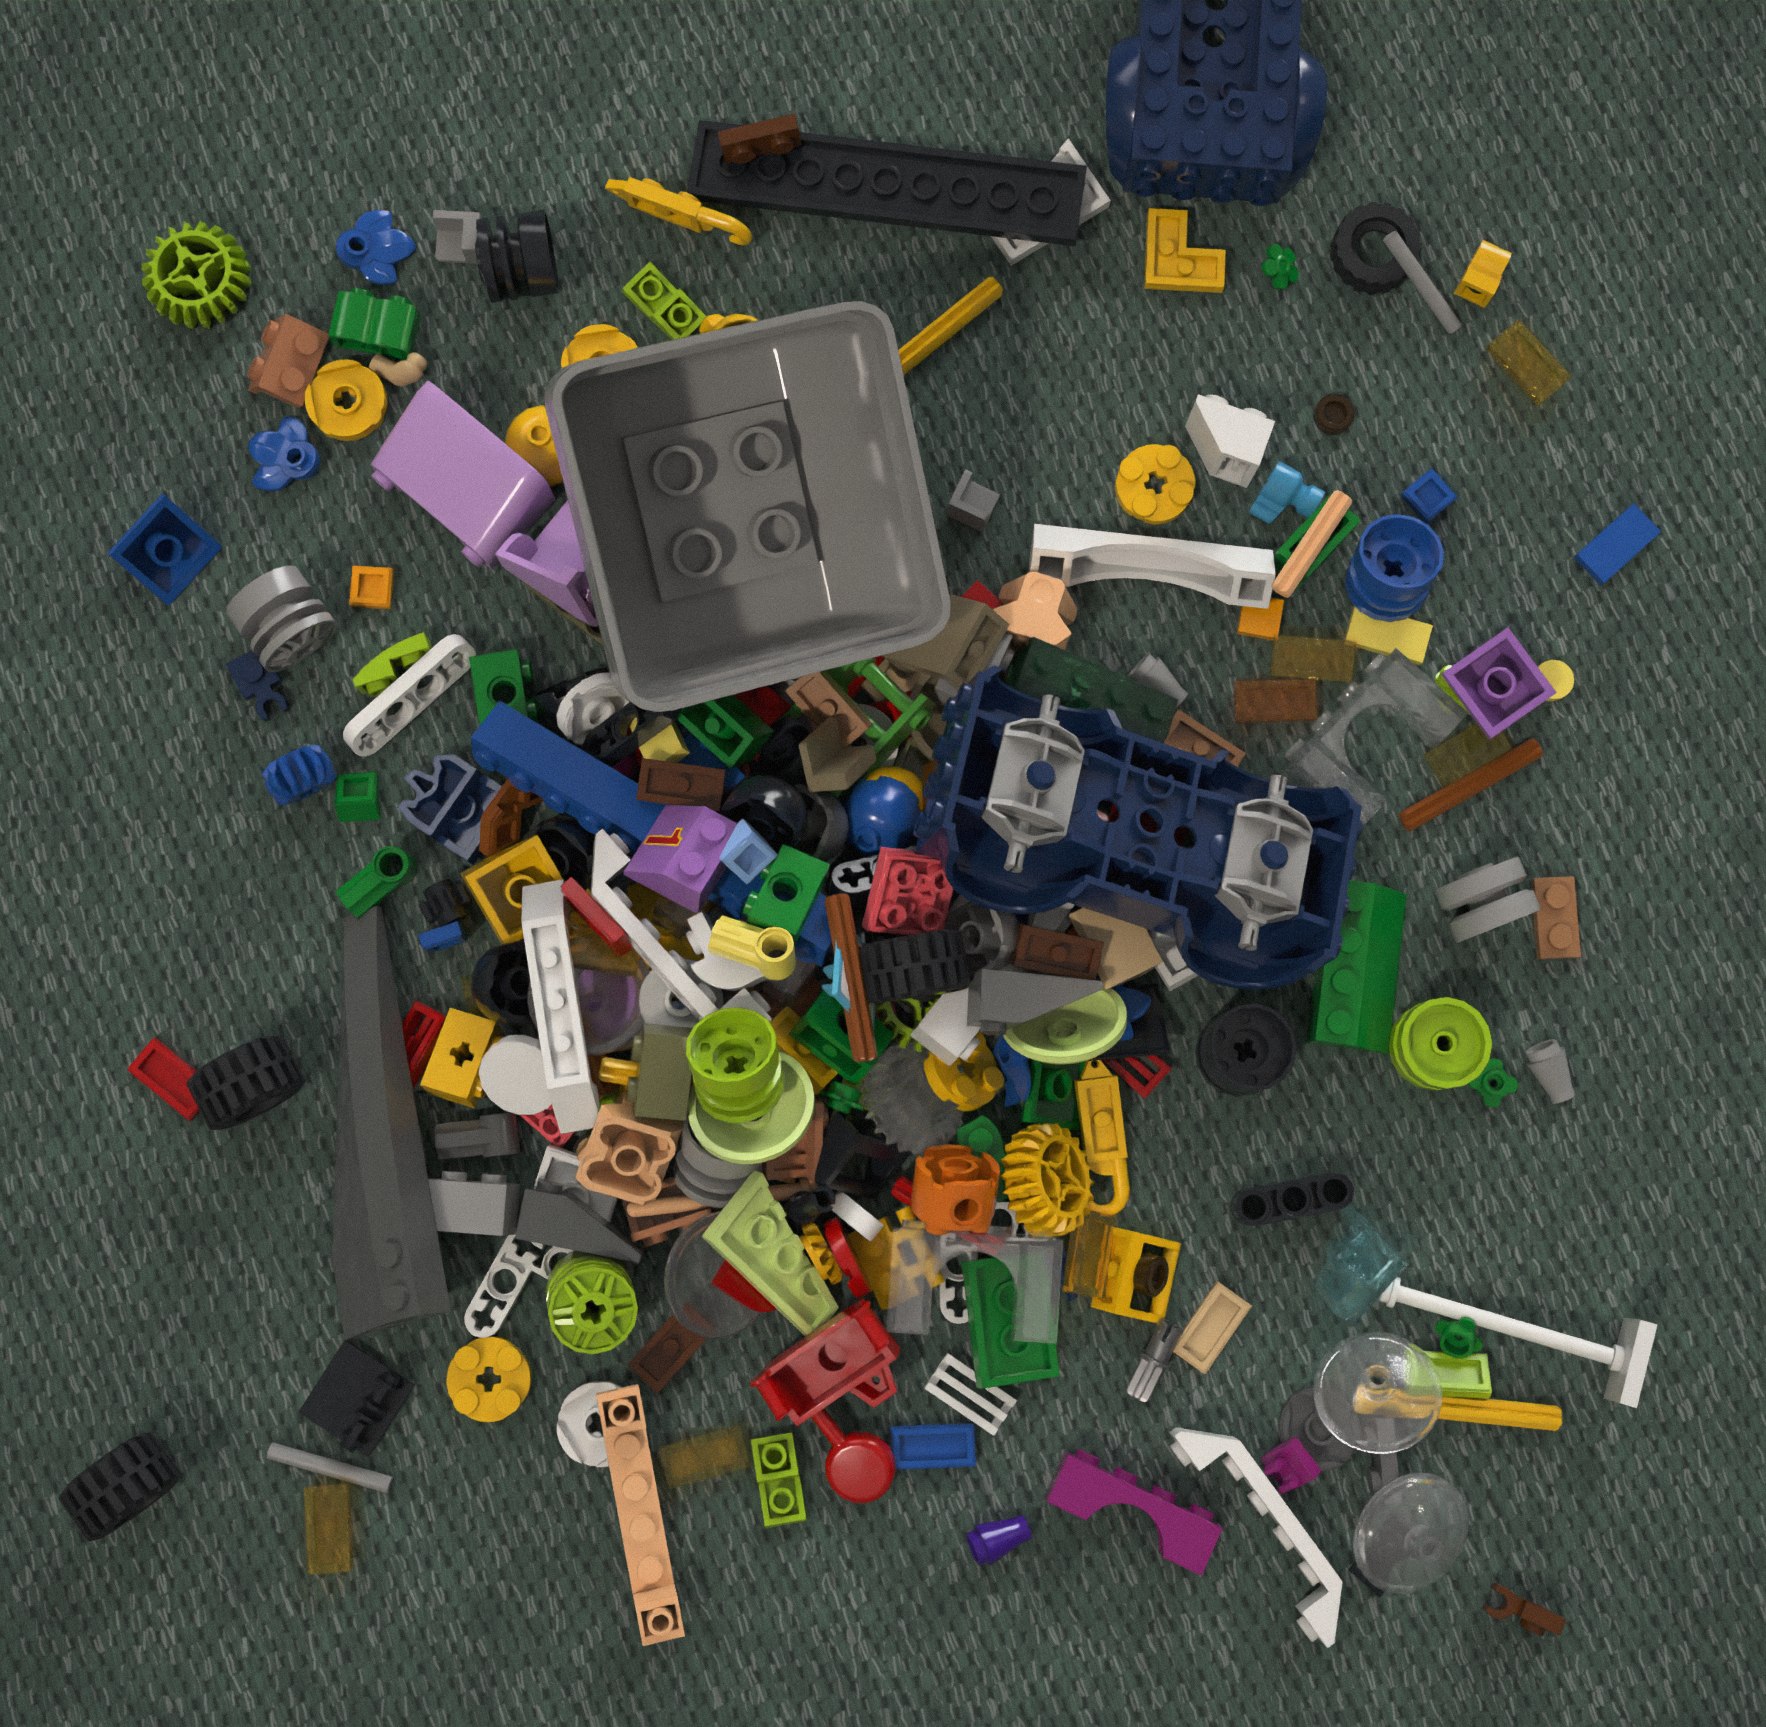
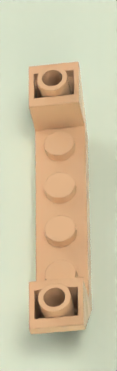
(639, 1514)

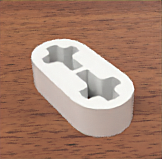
(856, 1216)

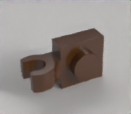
(1532, 1615)

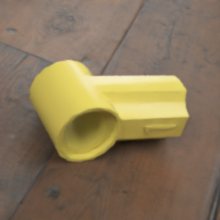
(751, 944)

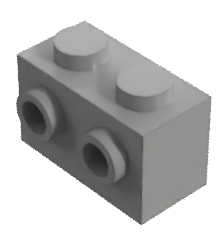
(475, 1206)

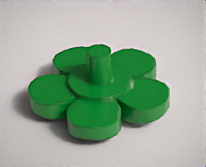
(1280, 266)

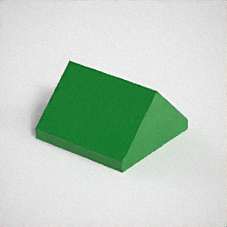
(1052, 1095)

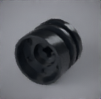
(517, 256)
(1266, 1041)

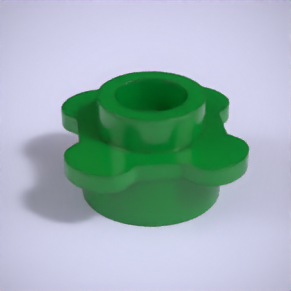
(1505, 1083)
(842, 1097)
(1458, 1337)

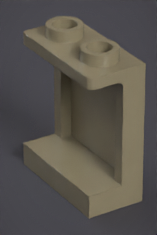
(959, 648)

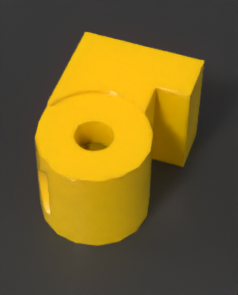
(1483, 273)

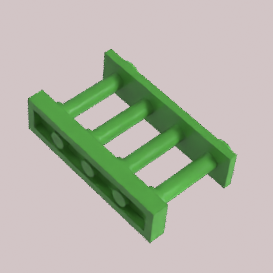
(914, 717)

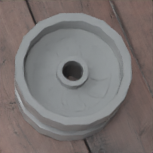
(1486, 897)

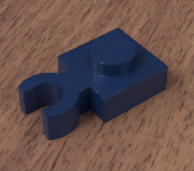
(257, 682)

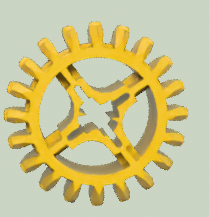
(1047, 1179)

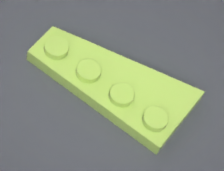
(767, 1253)

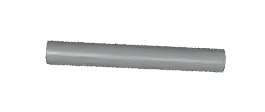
(1422, 282)
(329, 1467)

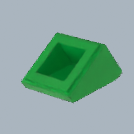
(357, 797)

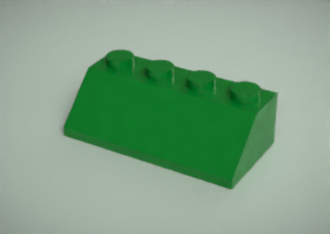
(1358, 988)

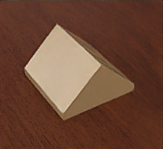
(1126, 949)

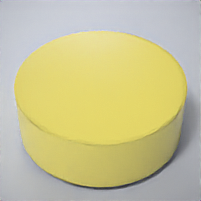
(1559, 676)

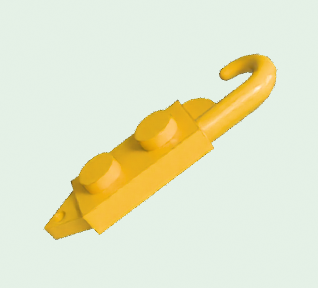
(678, 208)
(1103, 1131)

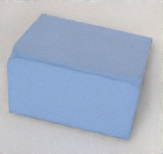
(747, 852)

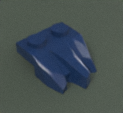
(450, 804)

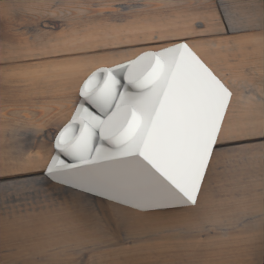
(1228, 438)

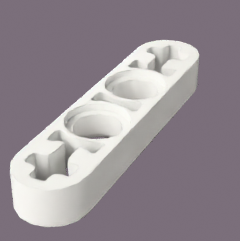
(406, 691)

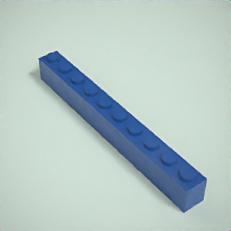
(607, 800)

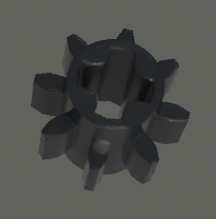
(445, 903)

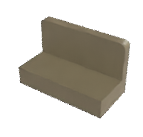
(828, 763)

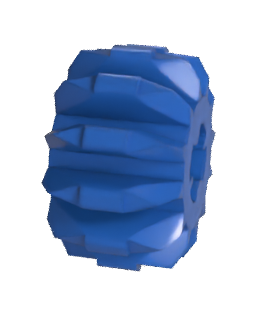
(298, 774)

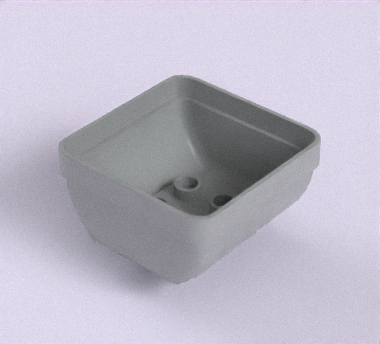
(749, 504)

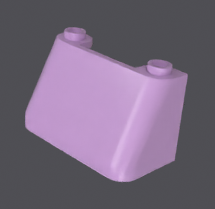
(461, 475)
(552, 565)

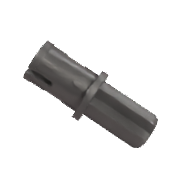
(1154, 1361)

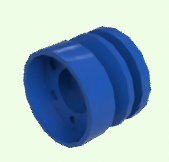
(1393, 567)

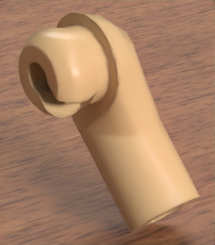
(402, 372)

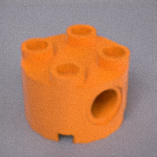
(955, 1189)

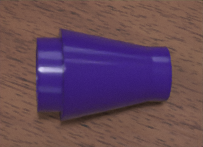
(997, 1538)

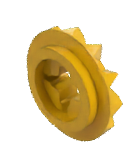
(820, 1253)

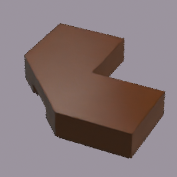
(502, 818)

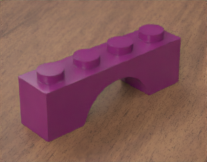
(1183, 1533)

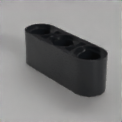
(1311, 1199)

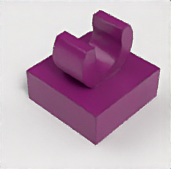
(1290, 1465)

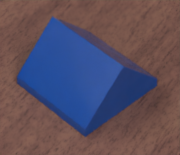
(165, 549)

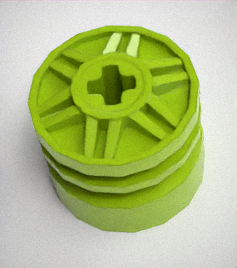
(735, 1064)
(586, 1278)

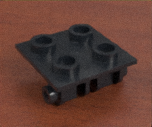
(356, 1399)

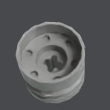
(281, 618)
(705, 1176)

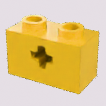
(458, 1038)

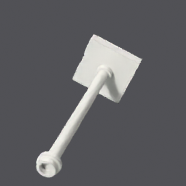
(1625, 1360)

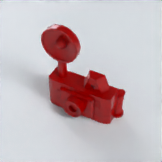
(821, 1369)

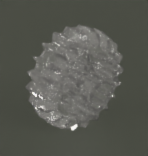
(908, 1107)

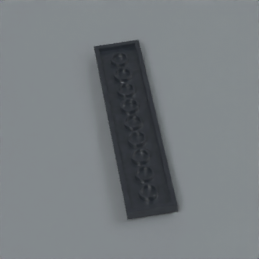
(897, 186)

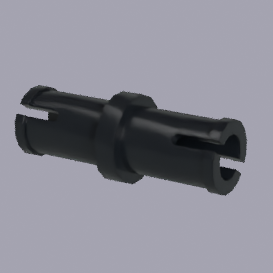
(806, 1206)

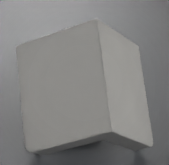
(456, 236)
(972, 503)

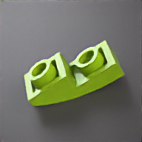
(663, 303)
(382, 669)
(778, 1480)

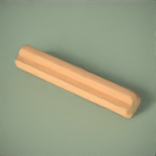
(1311, 544)

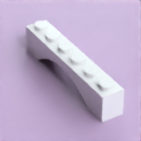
(1223, 571)
(945, 1025)

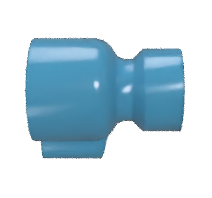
(1283, 489)

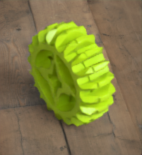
(164, 290)

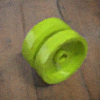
(1464, 1045)

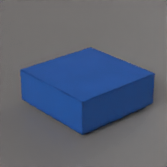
(1428, 496)
(443, 937)

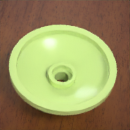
(1072, 1031)
(768, 1136)

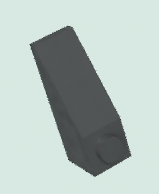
(1010, 998)
(567, 1222)

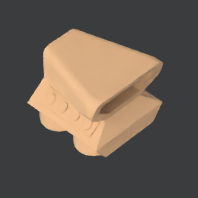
(1037, 608)
(627, 1153)

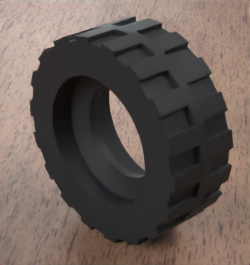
(1365, 219)

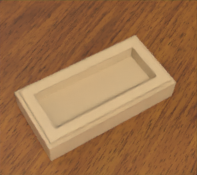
(1211, 1327)

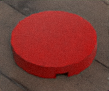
(847, 1257)

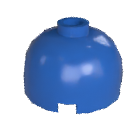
(880, 815)

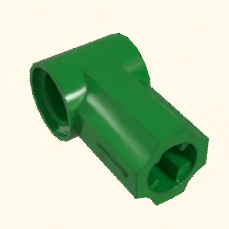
(373, 882)

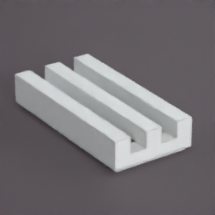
(1000, 1414)

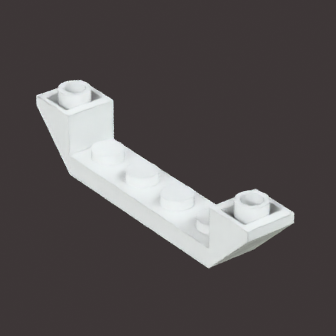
(608, 863)
(558, 1007)
(1320, 1607)

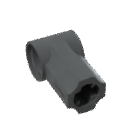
(488, 1136)

